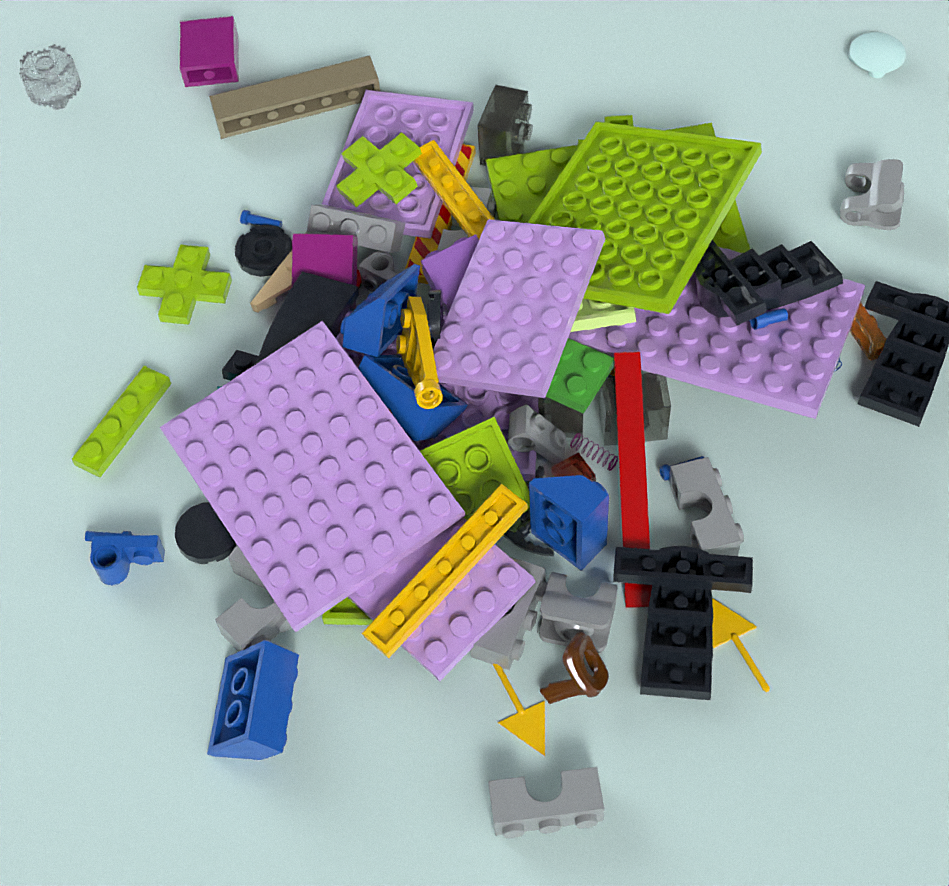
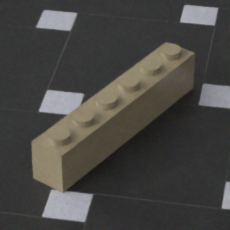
(293, 97)

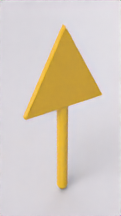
(729, 626)
(527, 723)

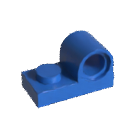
(123, 550)

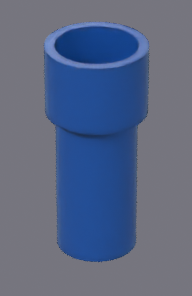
(769, 318)

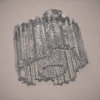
(50, 76)

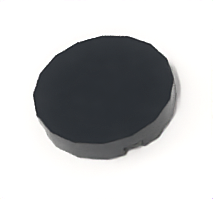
(262, 250)
(435, 314)
(203, 535)

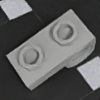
(377, 270)
(533, 432)

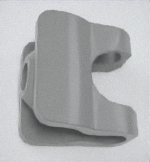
(883, 194)
(567, 614)

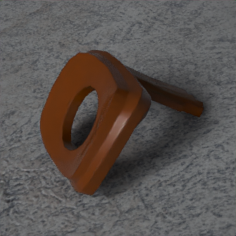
(581, 682)

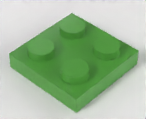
(579, 375)

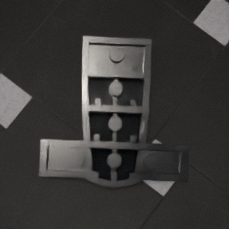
(762, 282)
(306, 305)
(911, 355)
(680, 613)

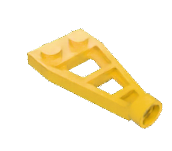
(418, 354)

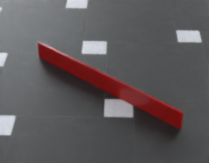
(632, 465)

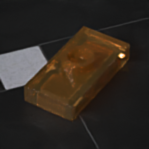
(867, 333)

